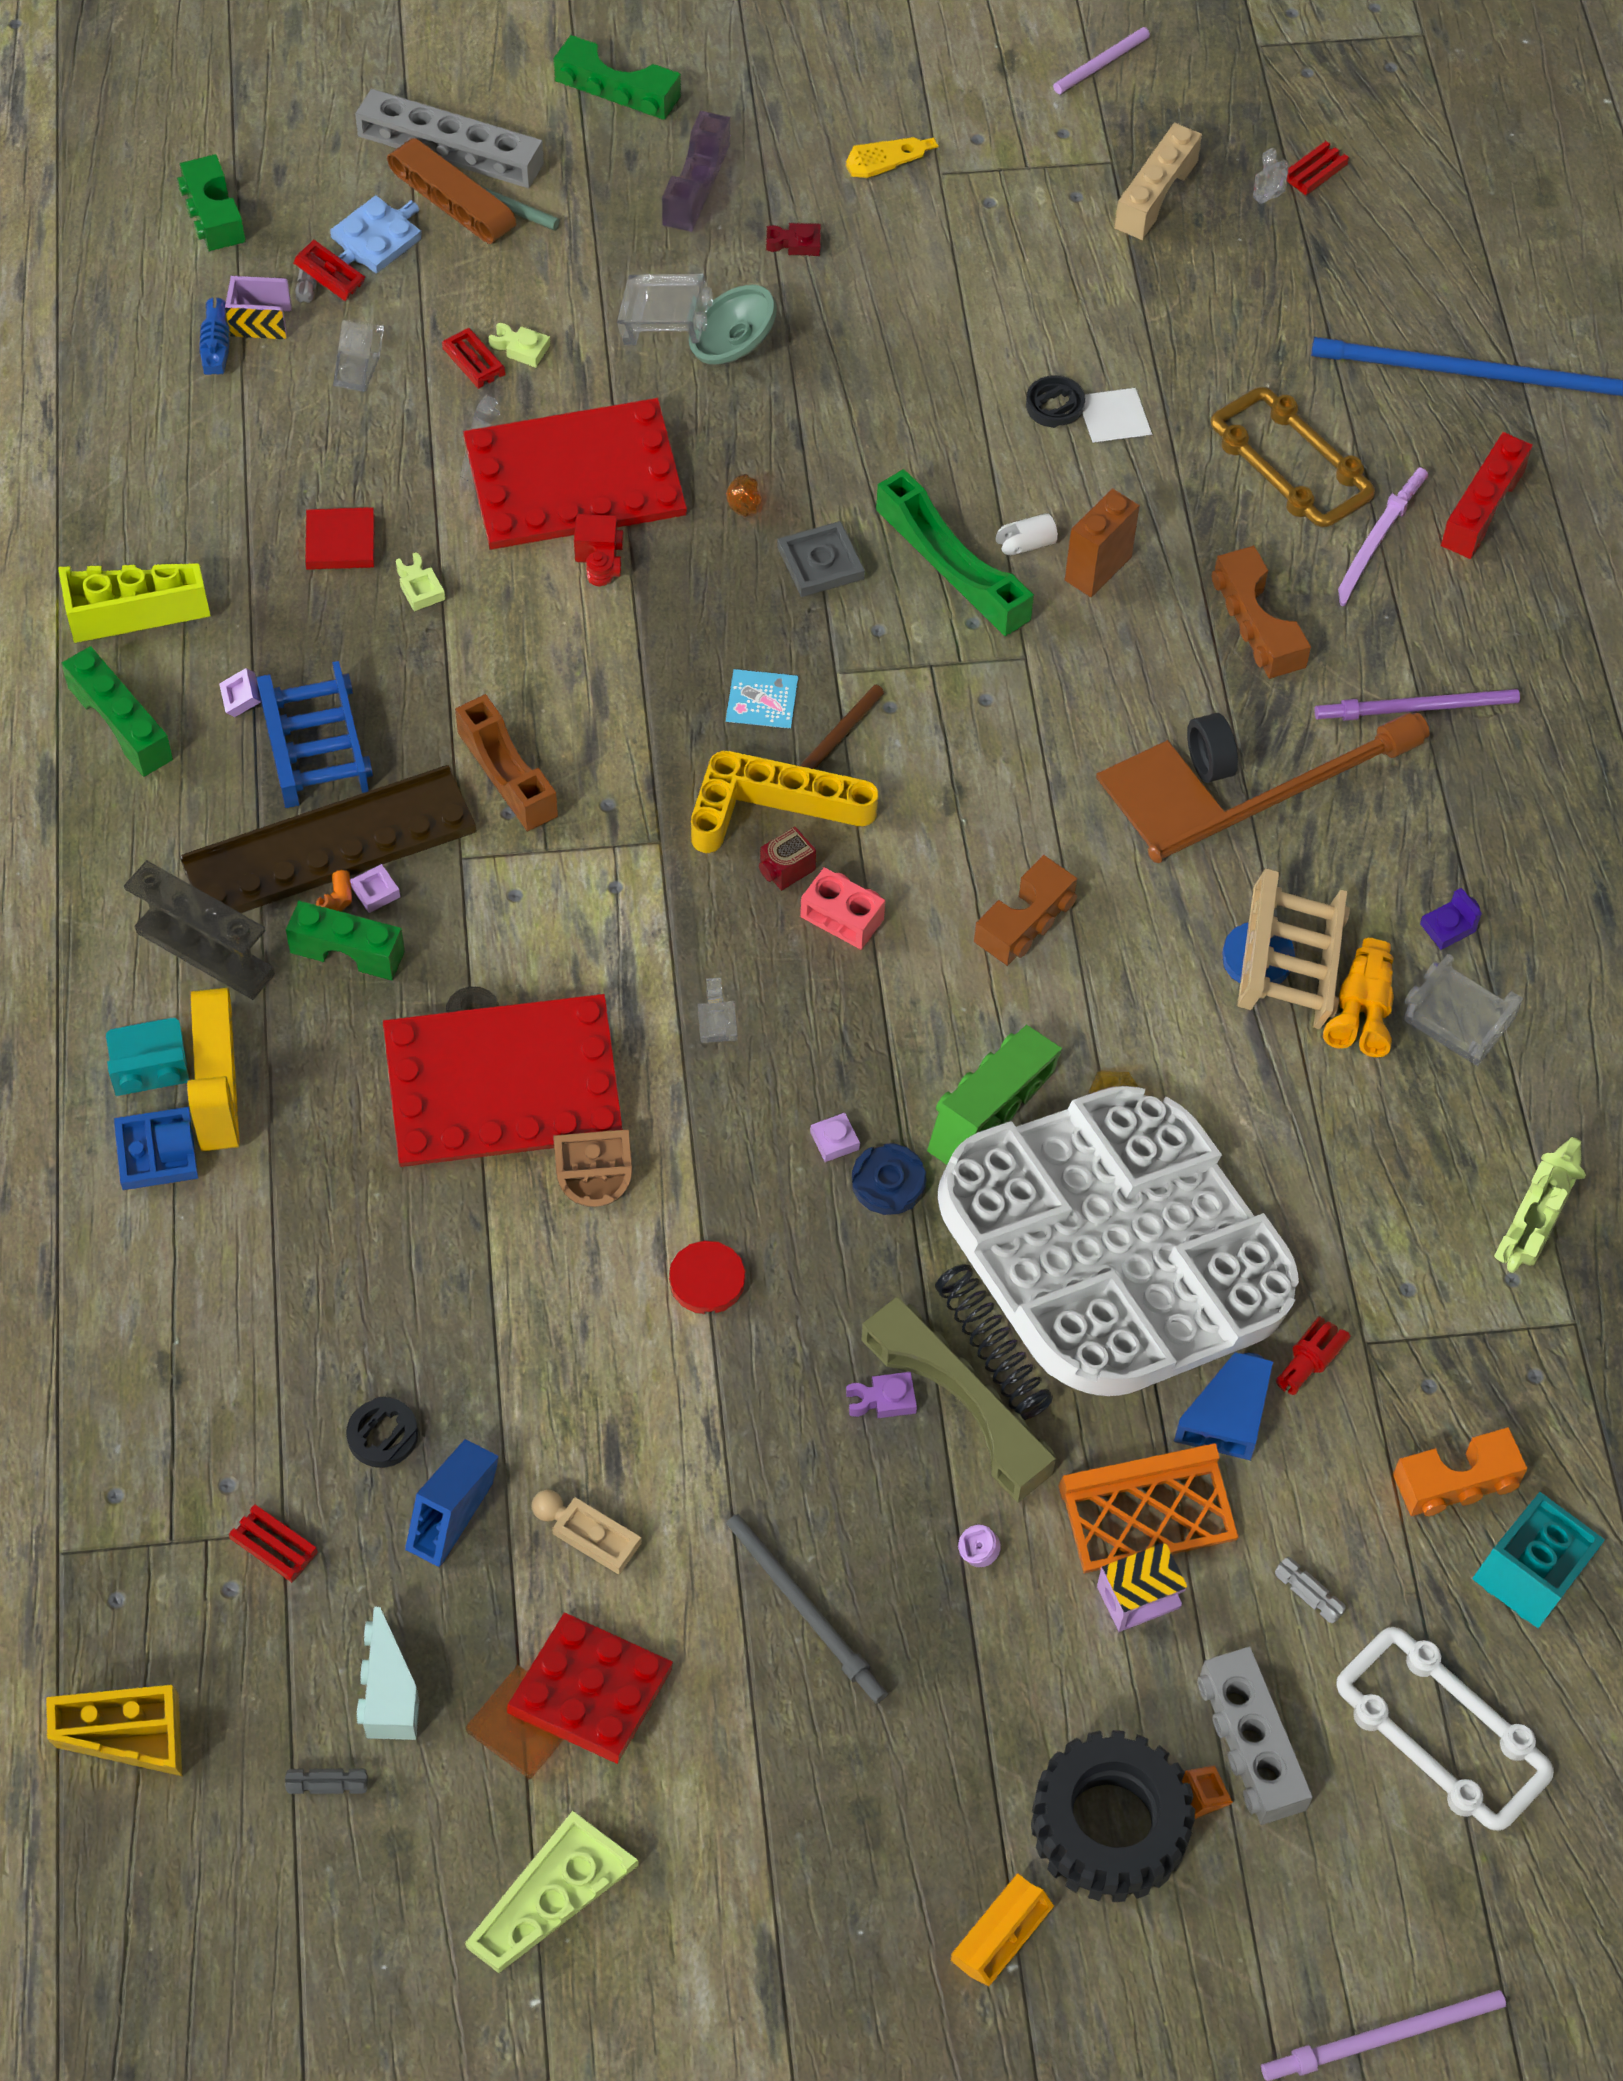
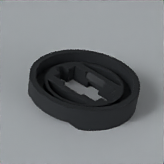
(1054, 387)
(382, 1456)

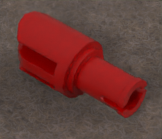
(1312, 1353)

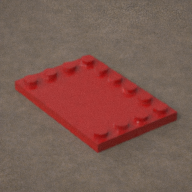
(586, 462)
(500, 1078)

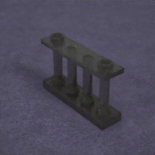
(200, 930)

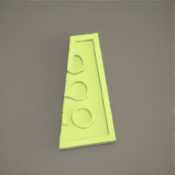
(554, 1887)

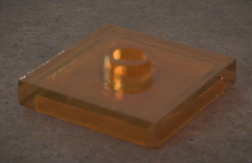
(509, 1737)

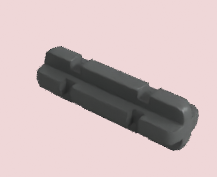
(326, 1781)

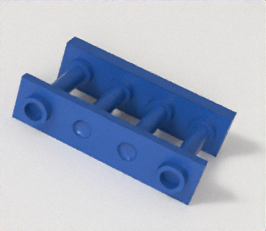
(287, 753)

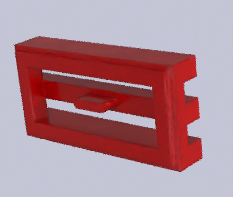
(1311, 165)
(326, 272)
(476, 377)
(248, 1524)

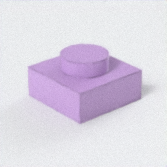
(240, 692)
(375, 888)
(834, 1137)

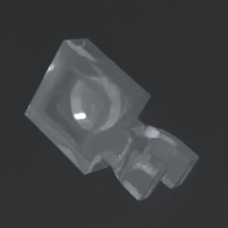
(1272, 180)
(716, 1017)

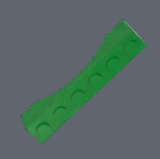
(992, 592)

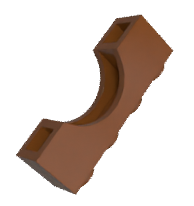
(1276, 643)
(521, 787)

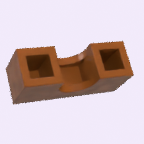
(1010, 931)

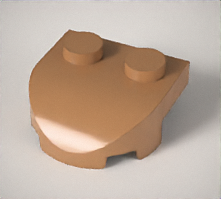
(593, 1166)

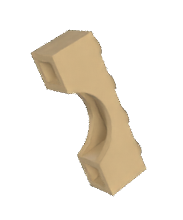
(1144, 196)

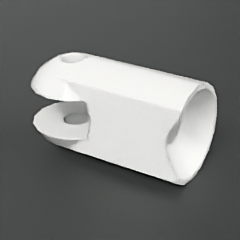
(1027, 534)

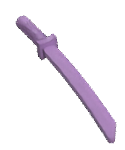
(1396, 507)

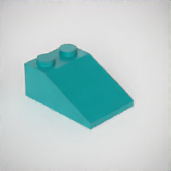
(1538, 1559)

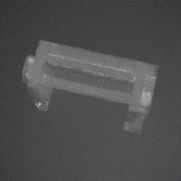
(664, 304)
(1460, 1011)

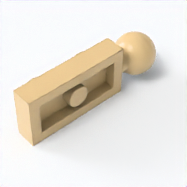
(587, 1530)

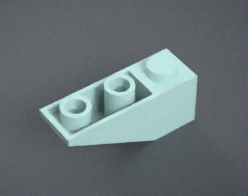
(391, 1693)

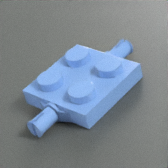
(376, 233)

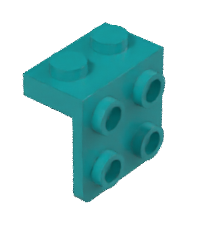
(146, 1056)

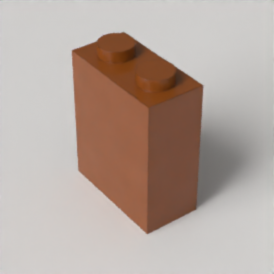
(1101, 542)

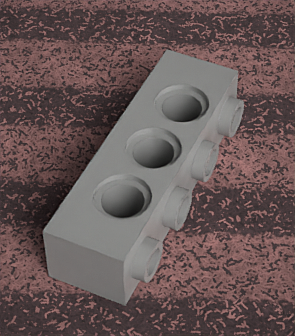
(1240, 1674)

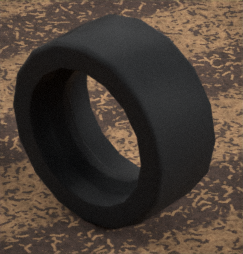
(1212, 747)

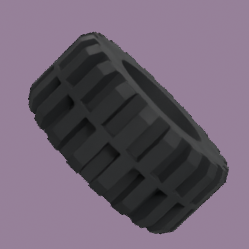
(1124, 1765)

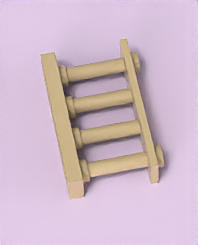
(1260, 955)

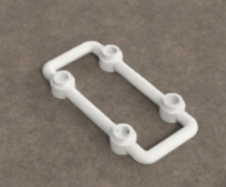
(1464, 1795)

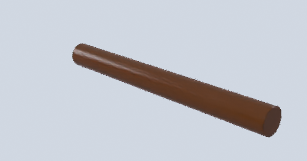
(843, 727)

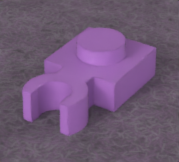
(889, 1395)

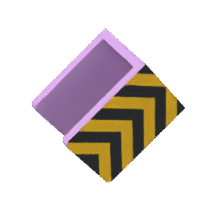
(257, 307)
(1141, 1586)

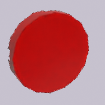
(707, 1277)

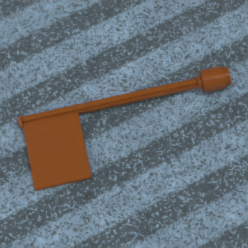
(1176, 809)

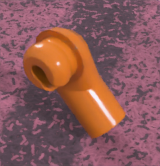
(342, 892)

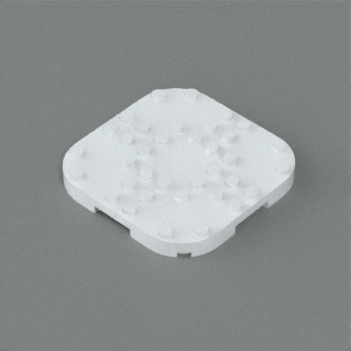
(1116, 1241)

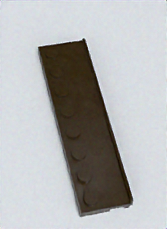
(336, 837)

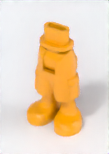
(1366, 991)

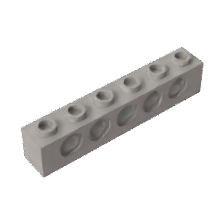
(453, 137)

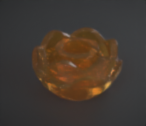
(743, 495)

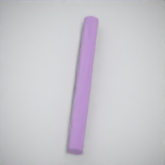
(1101, 60)

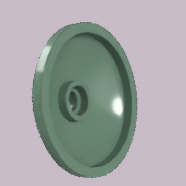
(735, 324)

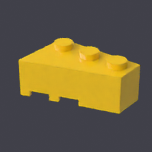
(120, 1726)

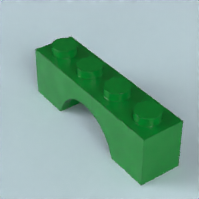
(649, 90)
(135, 729)

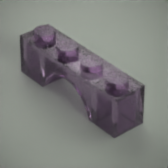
(706, 152)

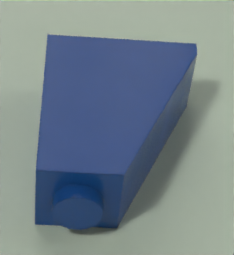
(1229, 1408)
(450, 1501)

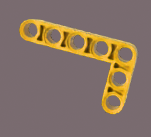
(774, 791)
(213, 1091)

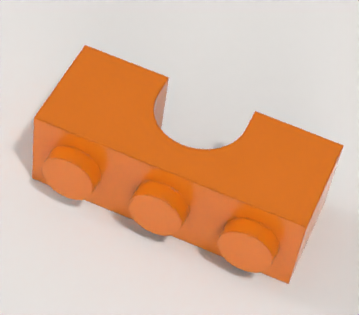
(1432, 1486)

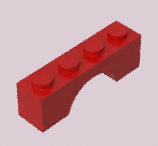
(1480, 501)

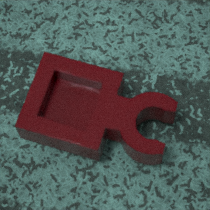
(800, 239)

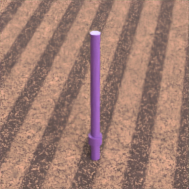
(1352, 709)

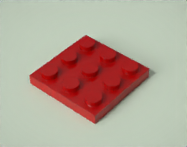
(590, 1687)

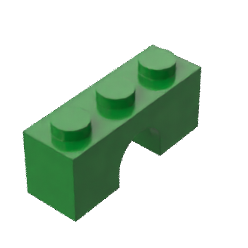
(206, 189)
(371, 944)

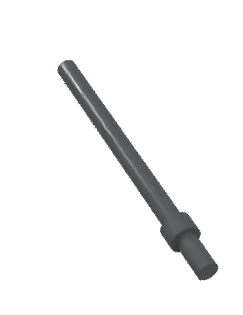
(853, 1664)

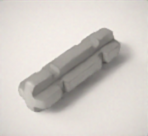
(305, 287)
(1310, 1590)

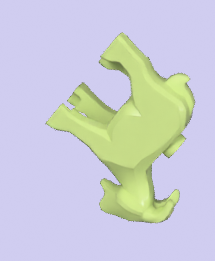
(1541, 1206)

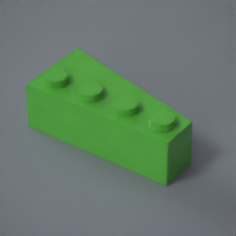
(994, 1090)

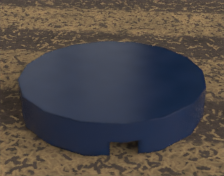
(888, 1179)

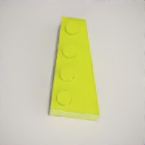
(131, 598)

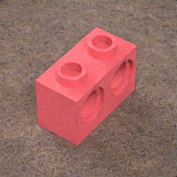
(839, 914)

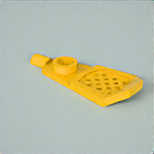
(879, 157)

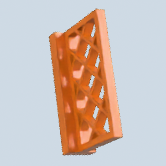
(1141, 1474)

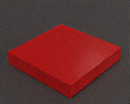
(340, 538)

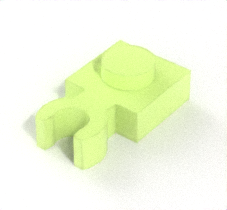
(524, 346)
(419, 585)

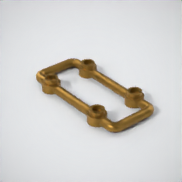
(1299, 499)

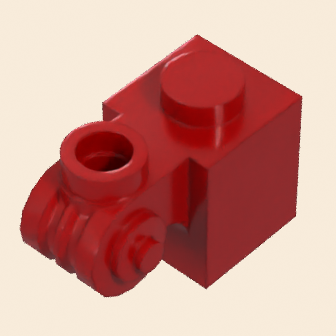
(596, 544)

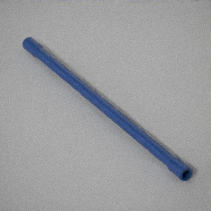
(1341, 350)

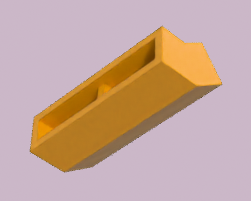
(1002, 1930)

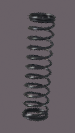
(955, 1287)

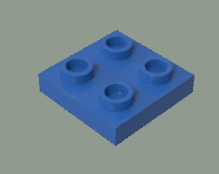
(155, 1148)

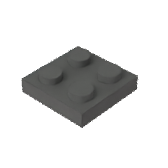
(820, 559)

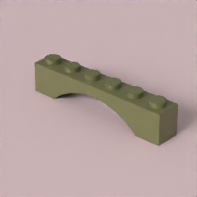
(906, 1343)

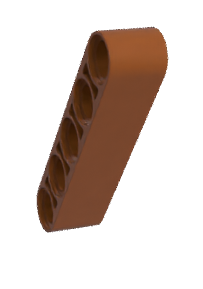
(451, 190)

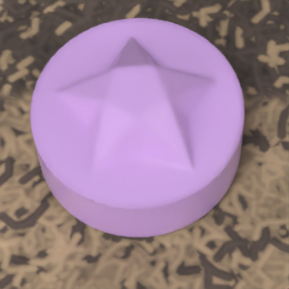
(979, 1546)

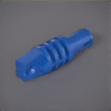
(214, 338)

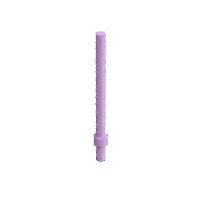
(1306, 2060)

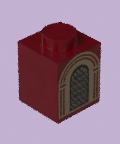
(787, 858)

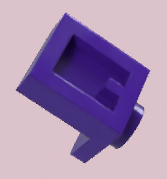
(1453, 920)

